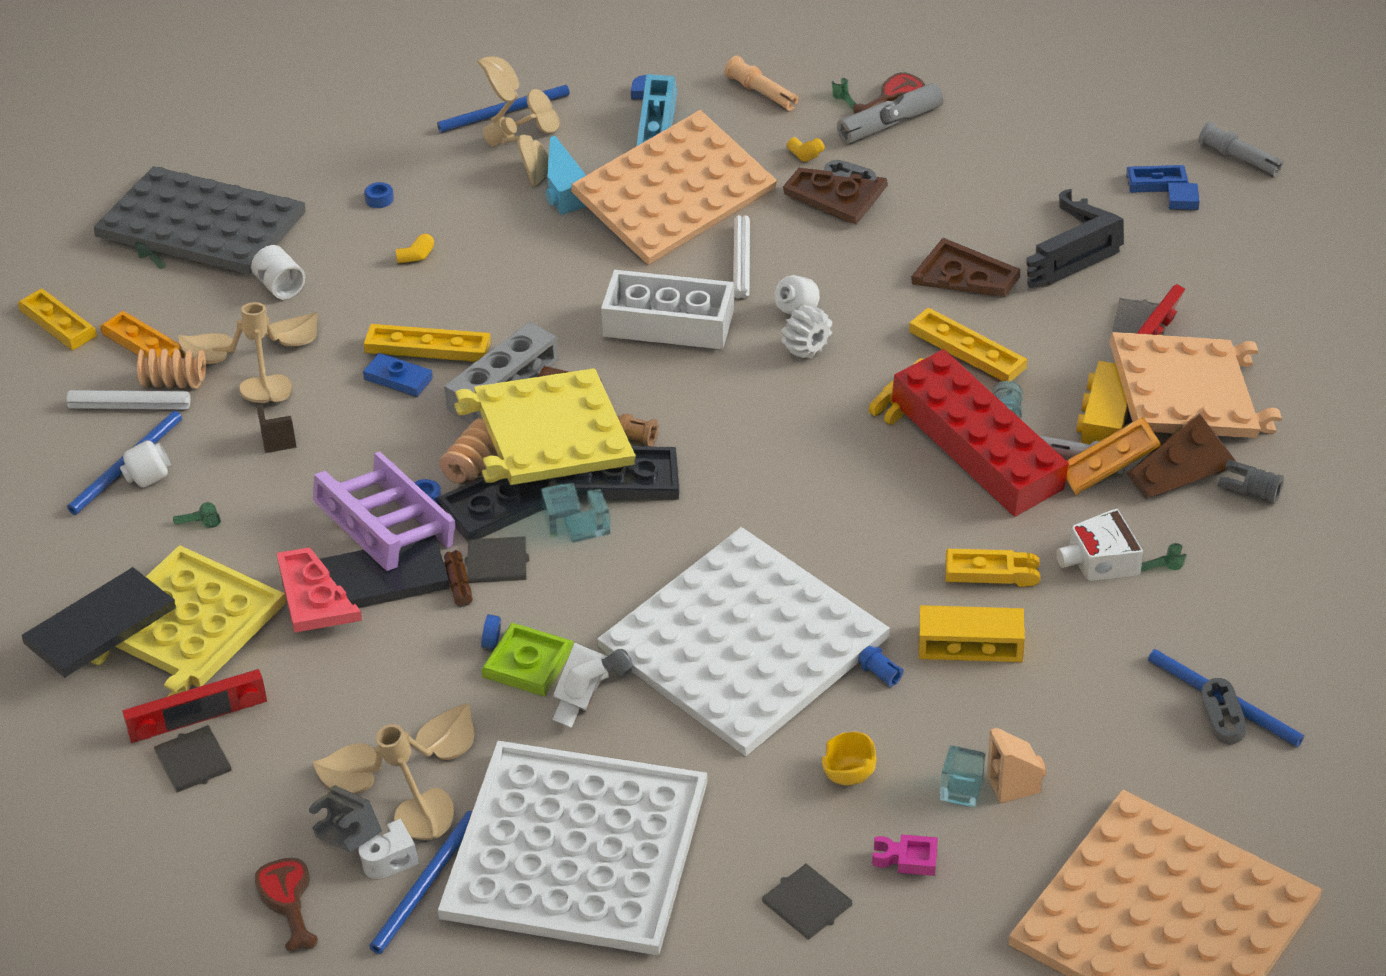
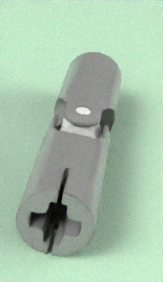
(905, 106)

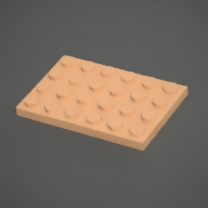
(673, 186)

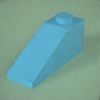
(657, 106)
(561, 175)

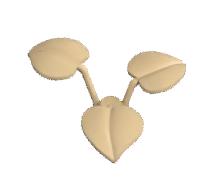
(502, 129)
(255, 325)
(426, 814)

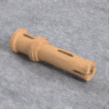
(752, 78)

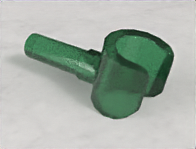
(841, 91)
(144, 251)
(206, 513)
(1172, 559)

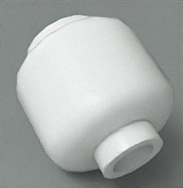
(794, 291)
(145, 464)

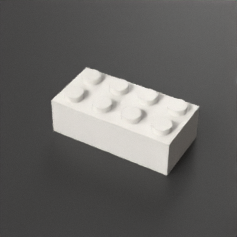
(668, 309)

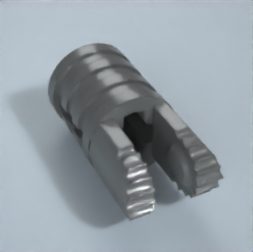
(1257, 482)

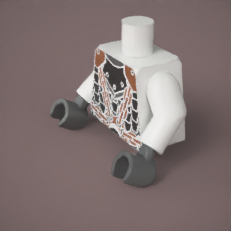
(582, 677)

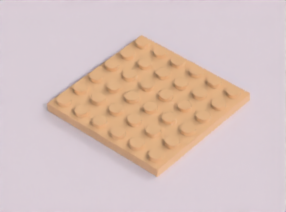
(1162, 902)

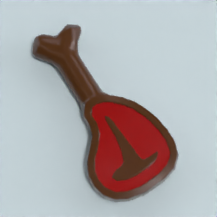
(893, 88)
(280, 888)

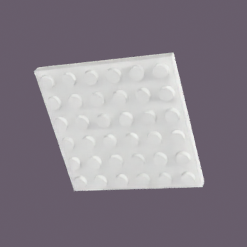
(744, 640)
(575, 847)

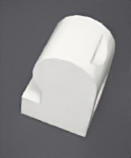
(389, 852)

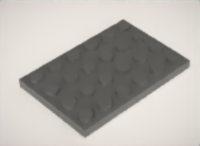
(199, 219)

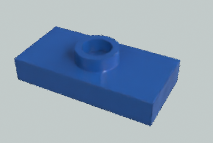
(398, 374)

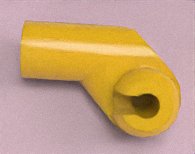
(805, 151)
(417, 251)

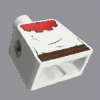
(1102, 548)

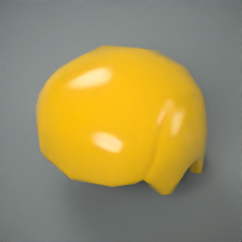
(849, 758)

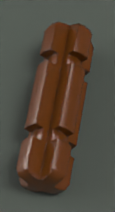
(458, 578)

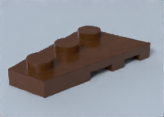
(837, 195)
(966, 270)
(1181, 459)

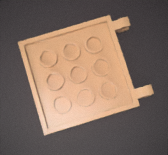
(1188, 376)

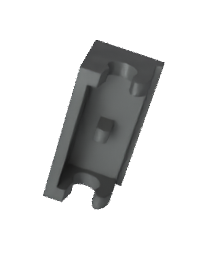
(348, 819)

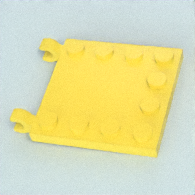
(548, 427)
(211, 620)

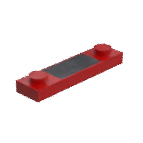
(194, 705)

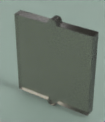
(1132, 315)
(497, 559)
(192, 758)
(807, 901)

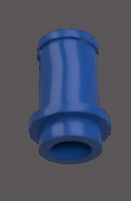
(874, 661)

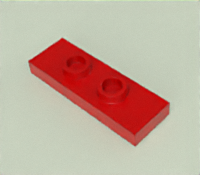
(1163, 313)

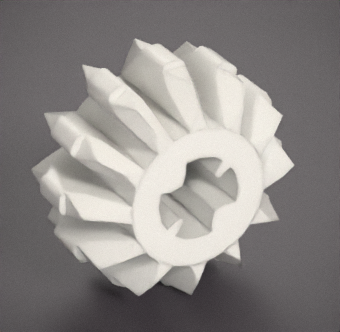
(806, 331)

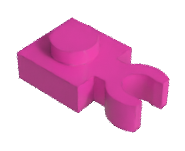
(912, 854)

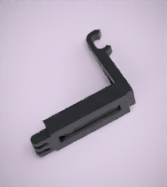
(1078, 247)

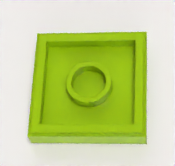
(527, 659)

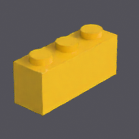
(1104, 406)
(971, 633)

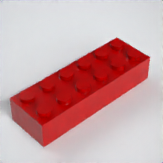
(979, 432)

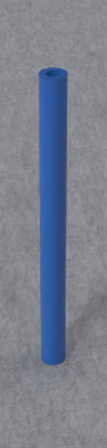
(492, 111)
(114, 471)
(1249, 711)
(420, 887)

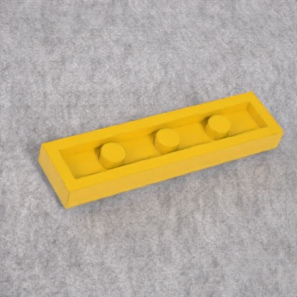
(427, 342)
(968, 345)

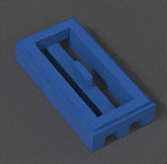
(1154, 177)

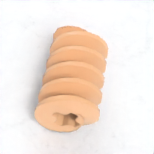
(171, 370)
(465, 457)

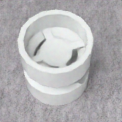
(278, 272)

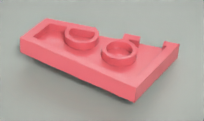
(312, 594)

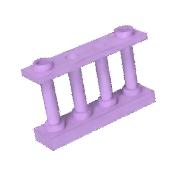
(372, 531)

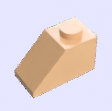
(1013, 767)

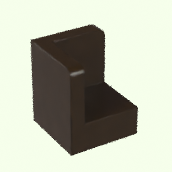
(276, 432)

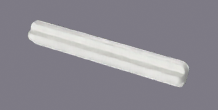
(741, 261)
(128, 399)

